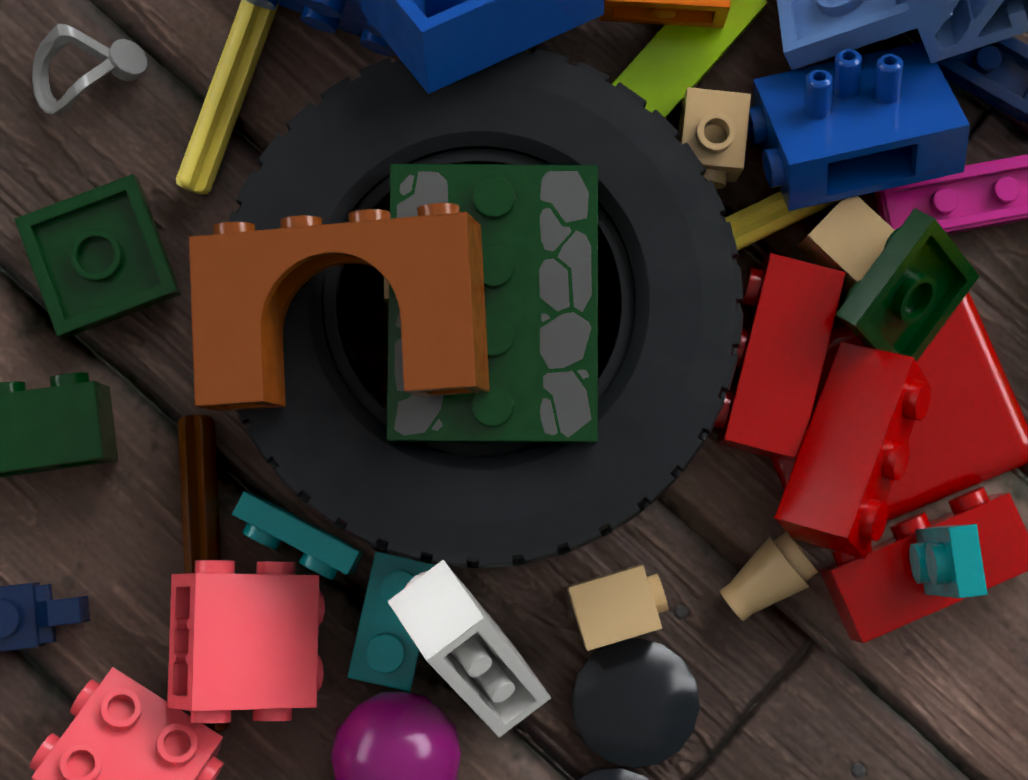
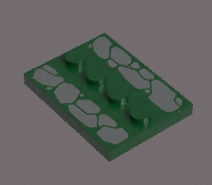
(538, 305)

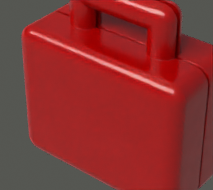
(971, 421)

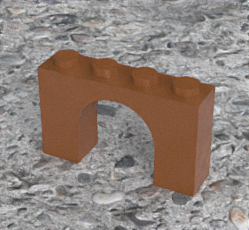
(249, 277)

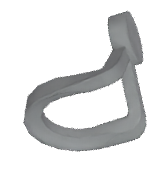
(122, 59)

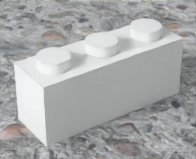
(468, 648)

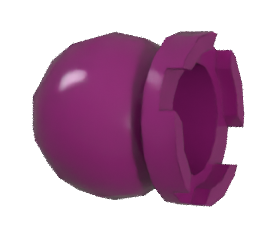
(396, 740)

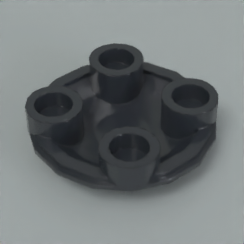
(635, 703)

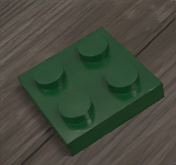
(97, 256)
(909, 289)

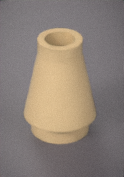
(769, 576)

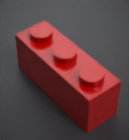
(779, 356)
(854, 450)
(881, 591)

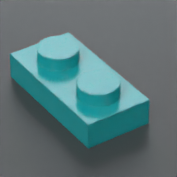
(272, 524)
(948, 561)
(383, 647)

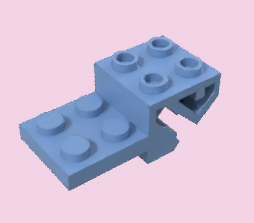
(947, 27)

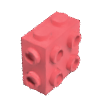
(244, 641)
(127, 735)

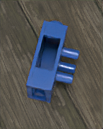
(857, 125)

